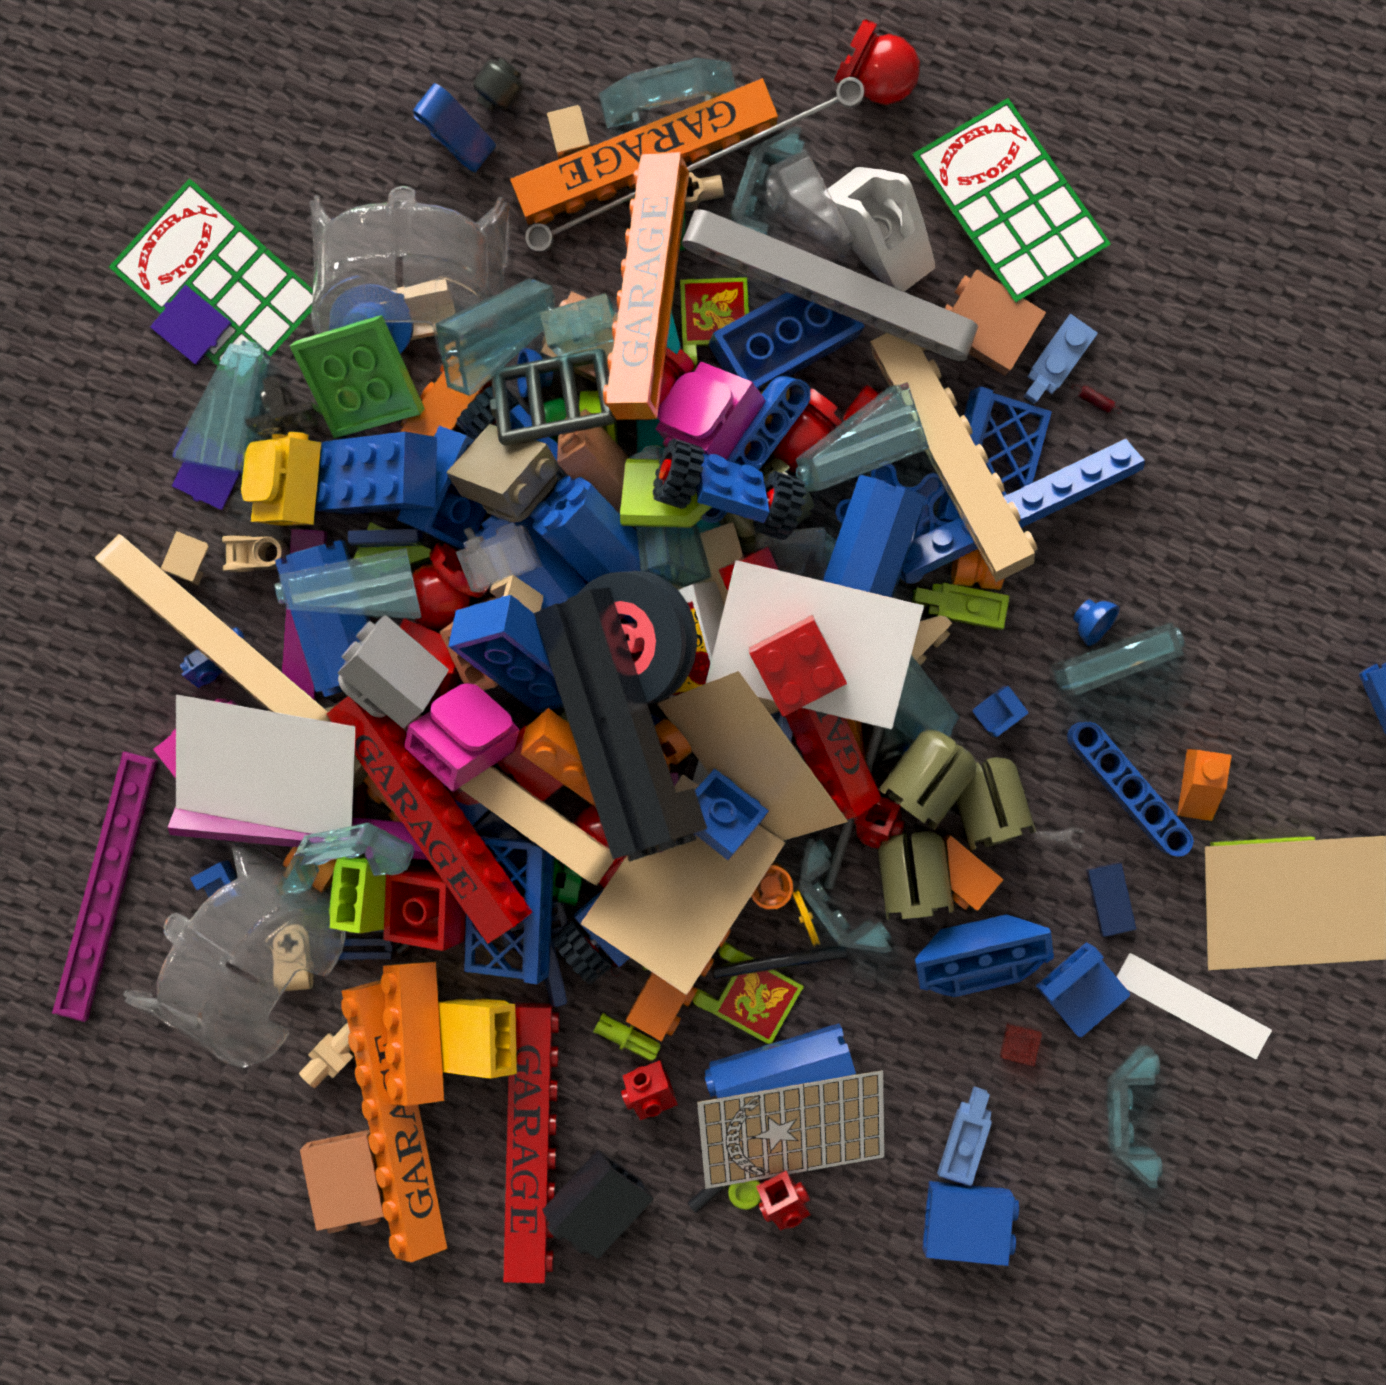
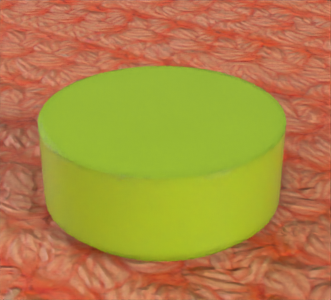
(744, 1194)

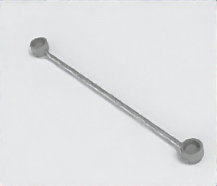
(848, 94)

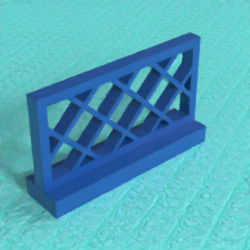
(979, 416)
(537, 925)

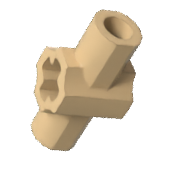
(704, 189)
(328, 1057)

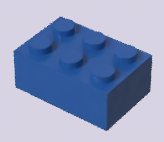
(451, 510)

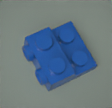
(728, 814)

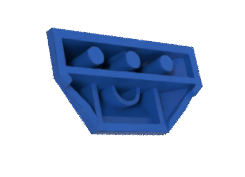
(983, 955)

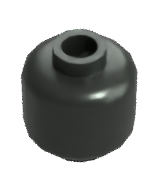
(498, 84)
(892, 744)

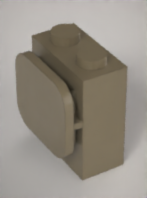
(505, 477)

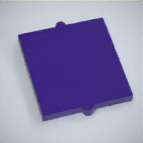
(190, 324)
(206, 483)

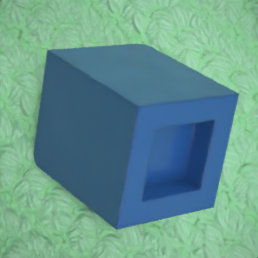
(999, 711)
(214, 877)

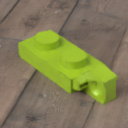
(964, 604)

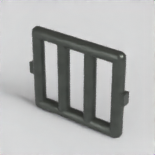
(539, 427)

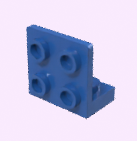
(1083, 989)

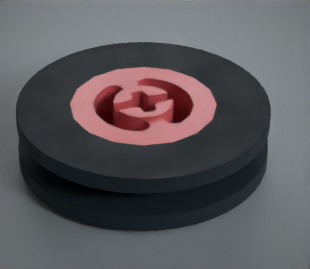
(662, 629)

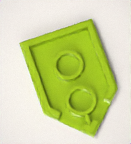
(641, 509)

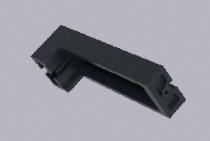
(615, 728)

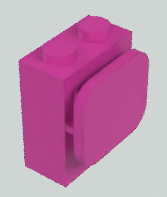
(709, 409)
(462, 735)

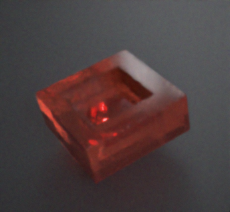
(1020, 1044)

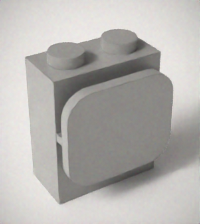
(390, 672)

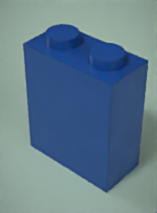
(969, 1223)

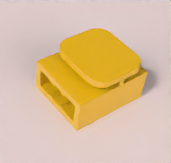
(282, 479)
(478, 1037)

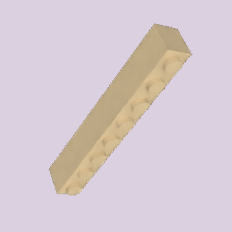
(957, 459)

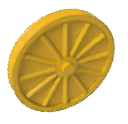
(805, 917)

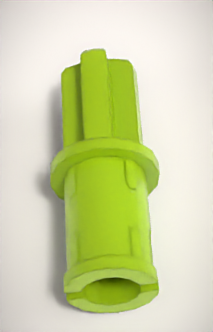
(627, 1037)

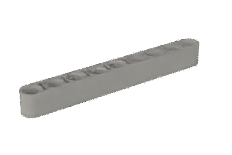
(829, 285)

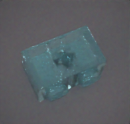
(579, 325)

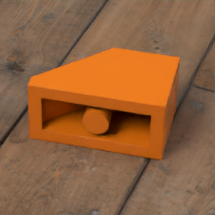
(1203, 783)
(969, 876)

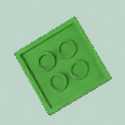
(357, 377)

